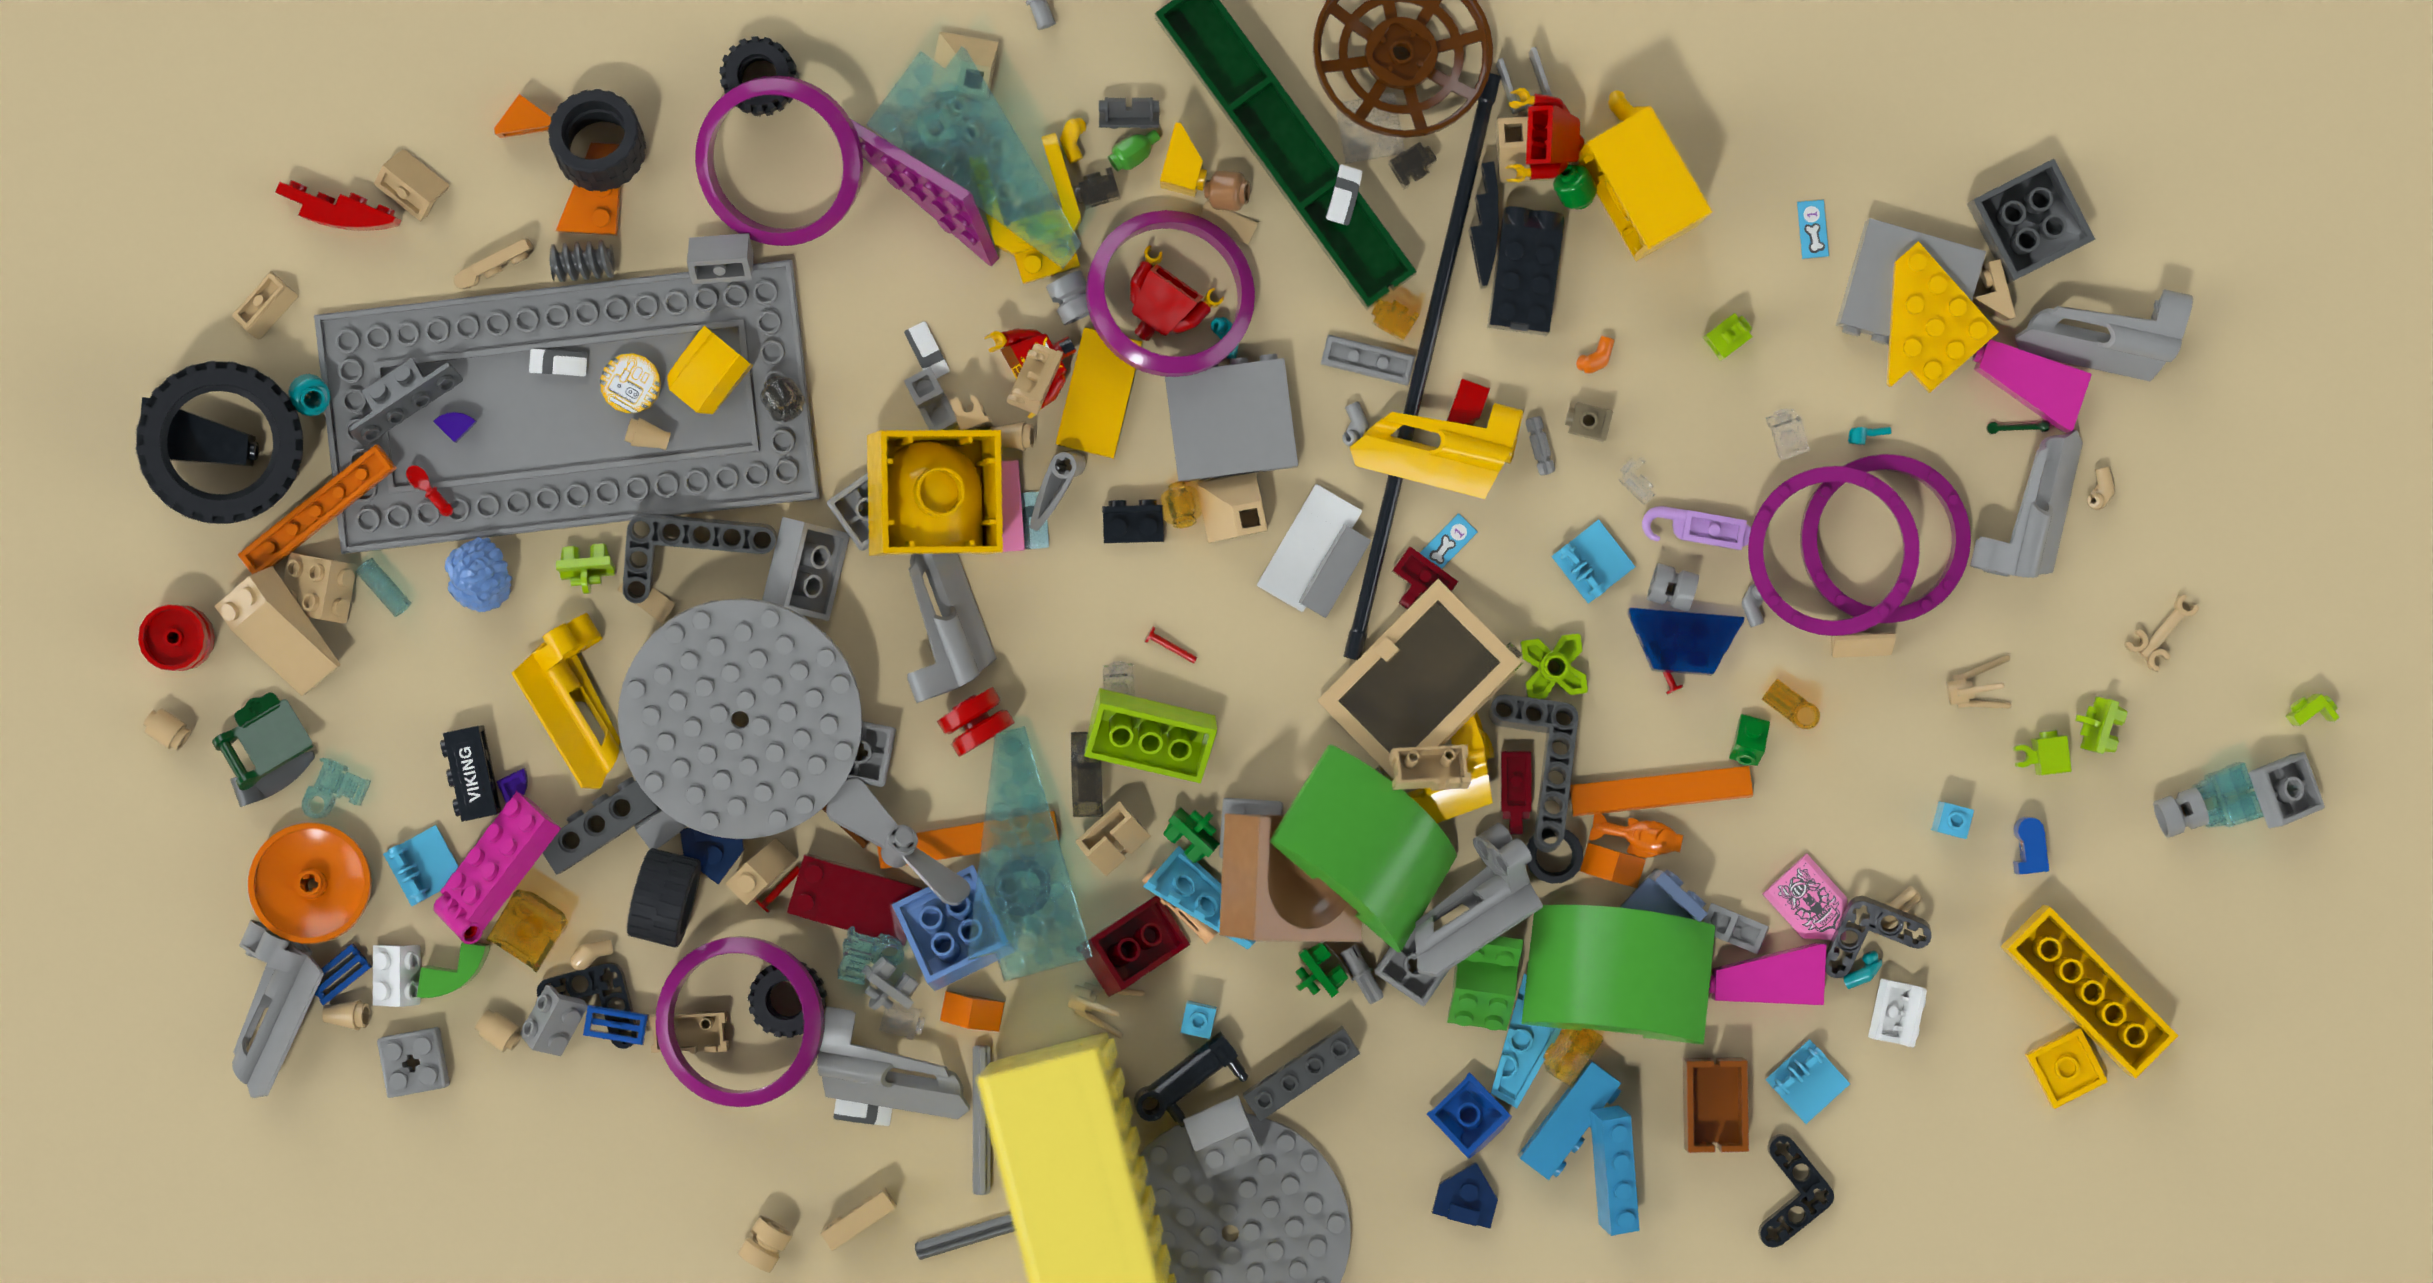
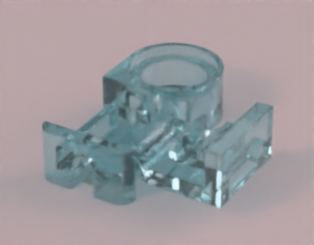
(332, 781)
(861, 950)

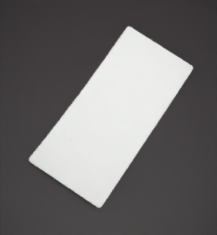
(1306, 545)

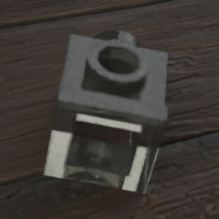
(1412, 164)
(1097, 189)

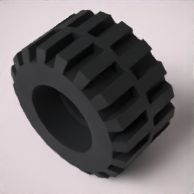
(744, 55)
(765, 1013)

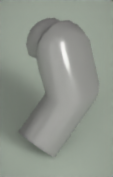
(1357, 426)
(1751, 602)

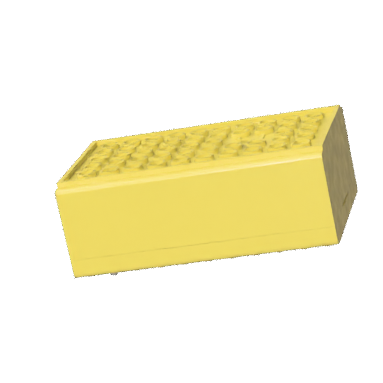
(1074, 1165)

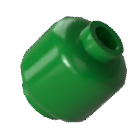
(1575, 187)

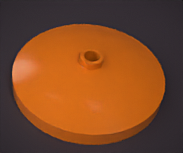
(281, 879)

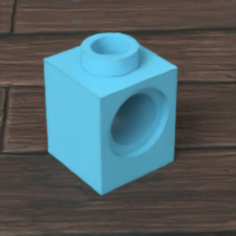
(1952, 820)
(1198, 1019)

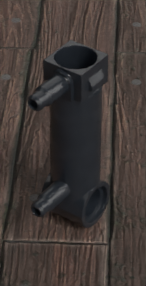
(1187, 1076)

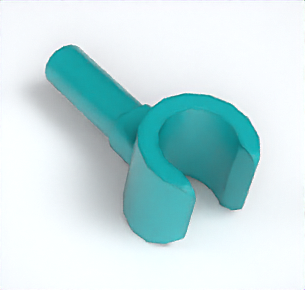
(1859, 434)

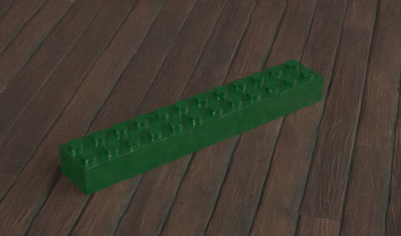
(1284, 144)

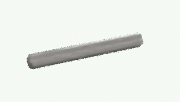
(981, 1129)

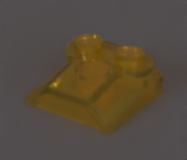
(528, 928)

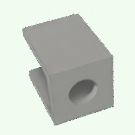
(1539, 72)

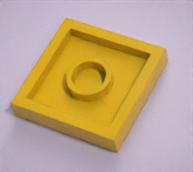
(2066, 1068)

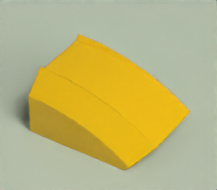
(707, 372)

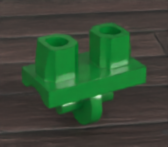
(1196, 830)
(1313, 958)

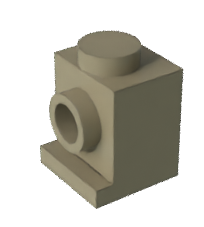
(1598, 430)

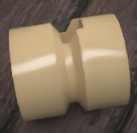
(764, 1245)

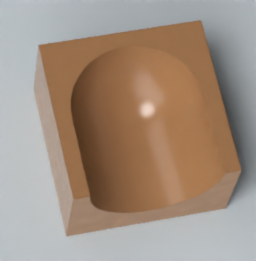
(1270, 895)

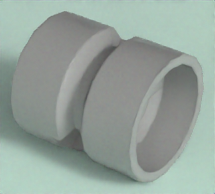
(1071, 296)
(1683, 590)
(2171, 817)

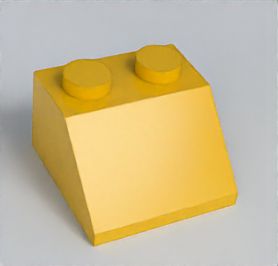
(1183, 165)

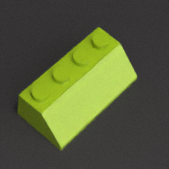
(1150, 735)

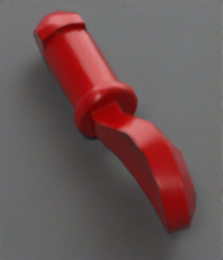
(420, 480)

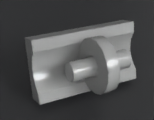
(879, 976)

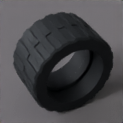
(582, 111)
(663, 897)

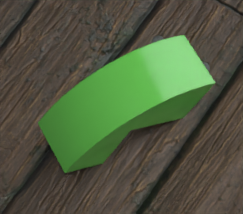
(441, 981)

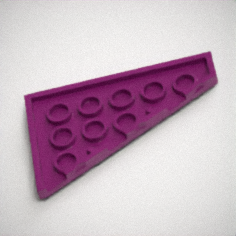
(932, 191)

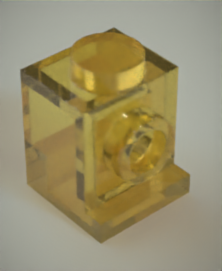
(1394, 318)

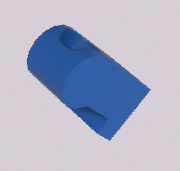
(2032, 846)

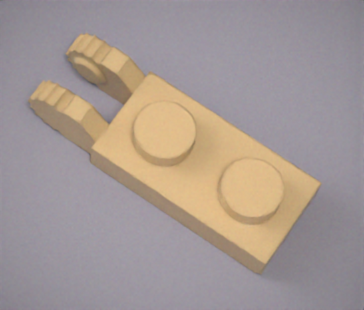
(492, 264)

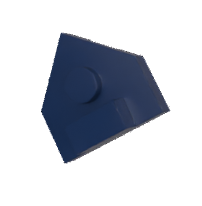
(714, 852)
(1466, 1198)

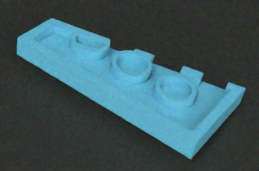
(1191, 890)
(1521, 1054)

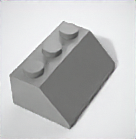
(806, 568)

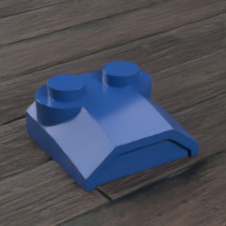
(1470, 1116)

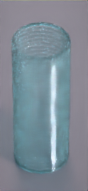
(372, 571)

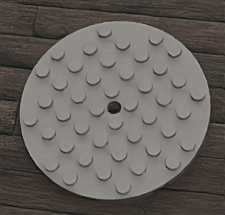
(753, 661)
(1281, 1202)

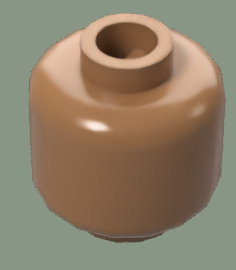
(1227, 190)

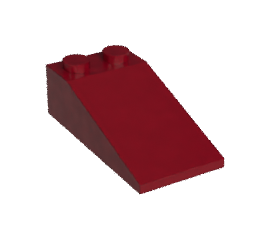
(848, 897)

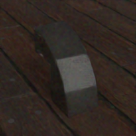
(1086, 779)

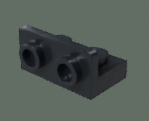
(1133, 523)

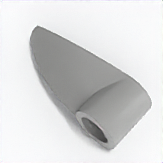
(1055, 485)

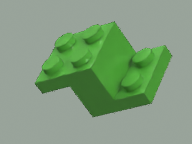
(1486, 985)

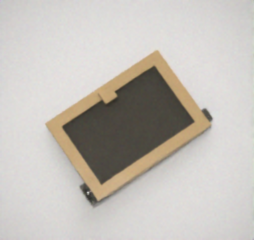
(1421, 678)

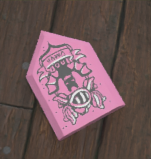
(1808, 900)

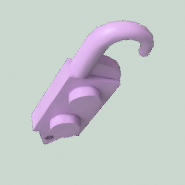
(1700, 527)

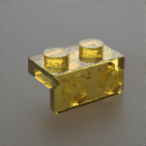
(1571, 1054)

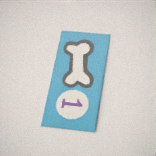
(1813, 229)
(1449, 541)

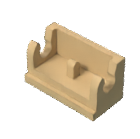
(1035, 378)
(973, 419)

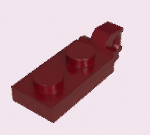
(1516, 788)

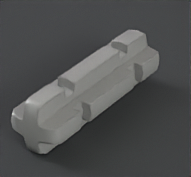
(1540, 445)

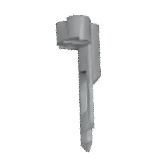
(2132, 348)

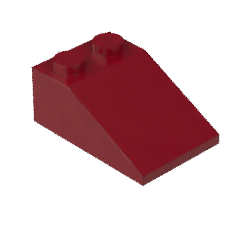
(1134, 946)

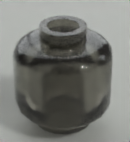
(782, 398)

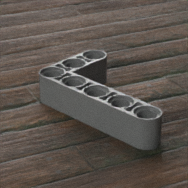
(687, 540)
(1551, 762)

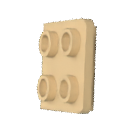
(320, 586)

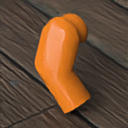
(1598, 359)

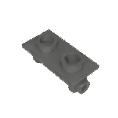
(1116, 115)

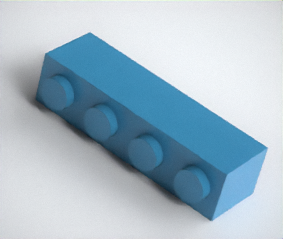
(1569, 1120)
(1614, 1170)

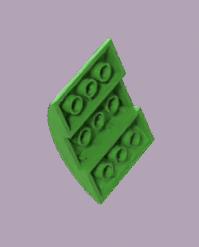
(1366, 844)
(1619, 972)

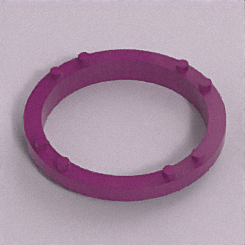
(831, 113)
(1134, 354)
(1959, 529)
(1908, 569)
(806, 991)

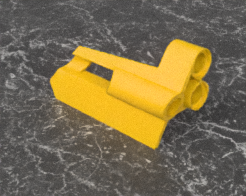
(1462, 463)
(553, 683)
(1452, 803)

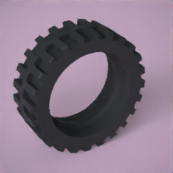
(212, 377)

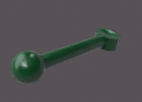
(1993, 428)

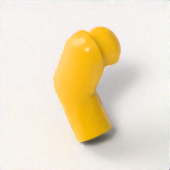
(1621, 107)
(1069, 138)

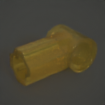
(1789, 703)

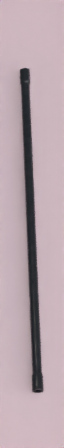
(1357, 634)

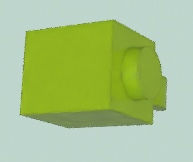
(1728, 336)
(2048, 755)

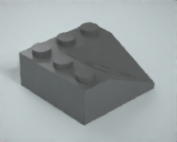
(2031, 220)

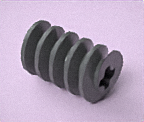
(581, 261)

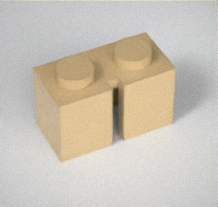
(1112, 838)

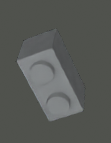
(720, 258)

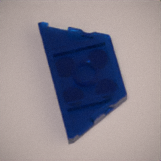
(1683, 639)

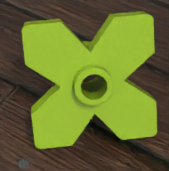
(1564, 653)

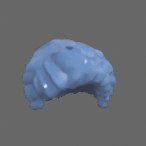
(478, 575)

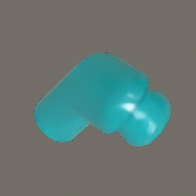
(1221, 327)
(1866, 973)

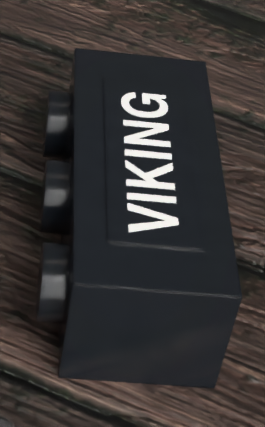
(471, 773)

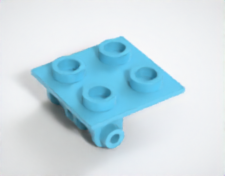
(1593, 561)
(422, 865)
(1807, 1081)

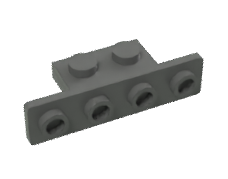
(400, 396)

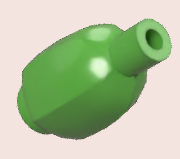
(1132, 150)

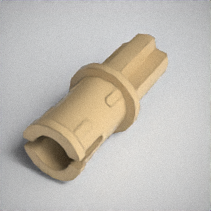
(1903, 902)

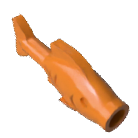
(1645, 837)

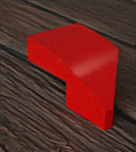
(1468, 403)

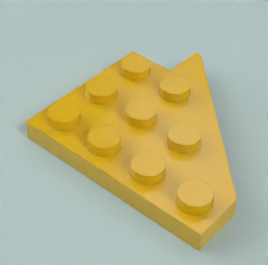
(1931, 322)

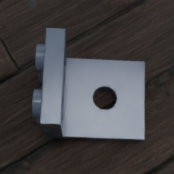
(1663, 894)

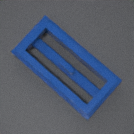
(324, 999)
(641, 1029)

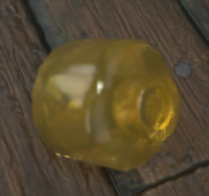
(1181, 505)

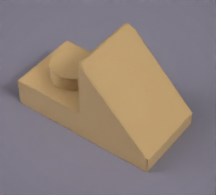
(1998, 301)

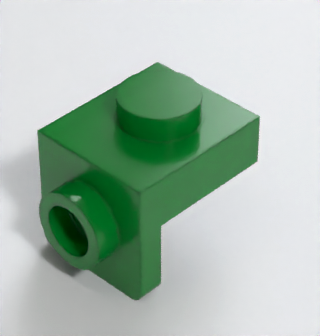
(1750, 740)

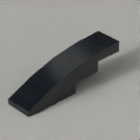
(1484, 236)

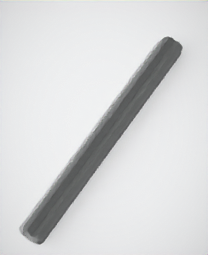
(964, 1237)

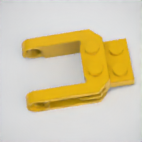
(1030, 262)

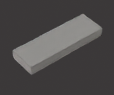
(1367, 360)
(1334, 571)

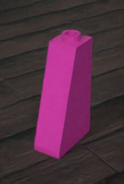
(2037, 382)
(1779, 977)

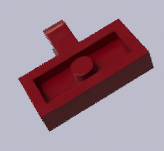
(1420, 574)

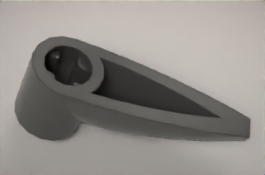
(273, 781)

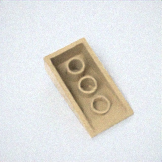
(278, 630)

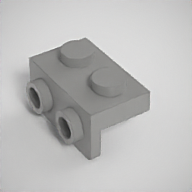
(552, 1021)

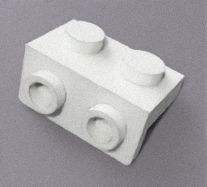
(396, 975)
(1897, 1012)

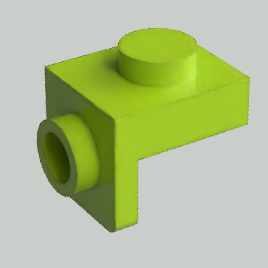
(2306, 708)

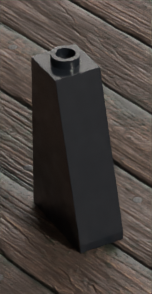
(207, 441)

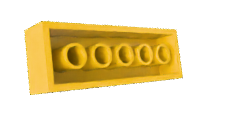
(2089, 991)

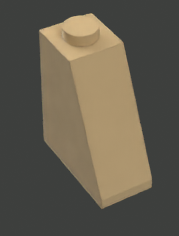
(761, 871)

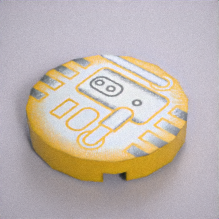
(630, 383)

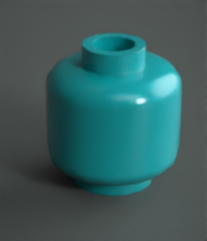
(316, 401)

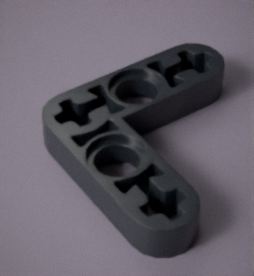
(1872, 922)
(595, 986)
(1805, 1188)

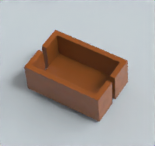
(1715, 1104)

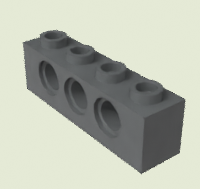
(563, 857)
(1301, 1073)

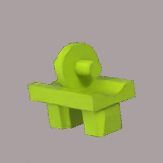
(585, 571)
(2098, 725)

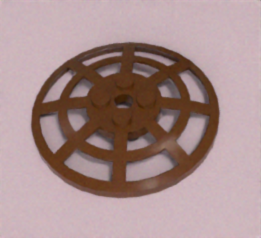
(1405, 73)

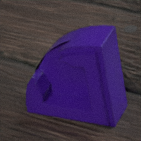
(455, 424)
(514, 782)

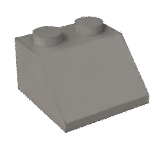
(1222, 1137)

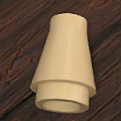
(644, 434)
(1017, 435)
(348, 1014)

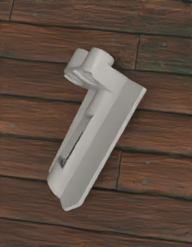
(2040, 516)
(957, 637)
(1495, 899)
(287, 990)
(865, 1076)

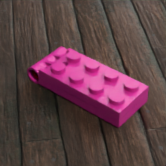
(494, 867)

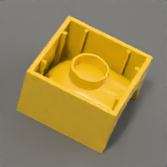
(1644, 183)
(934, 492)

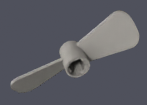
(863, 814)

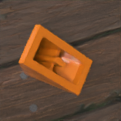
(522, 119)
(1612, 865)
(972, 1011)

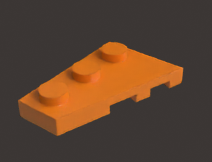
(592, 210)

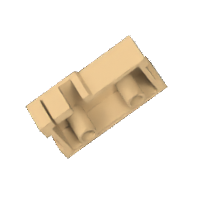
(1430, 767)
(694, 1035)
(858, 1219)

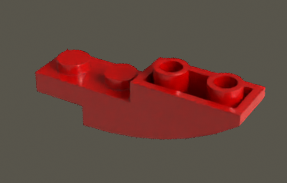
(346, 214)

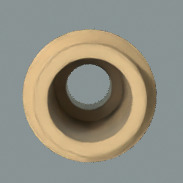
(166, 729)
(498, 1030)

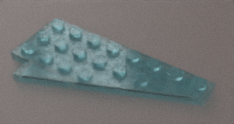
(962, 133)
(1022, 884)

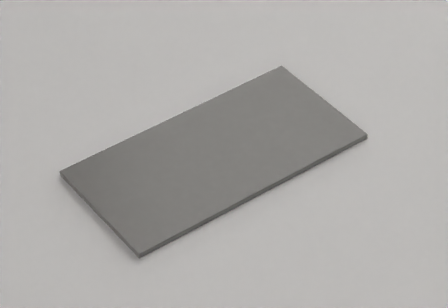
(550, 443)

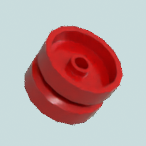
(166, 624)
(974, 719)

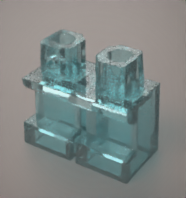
(2222, 785)

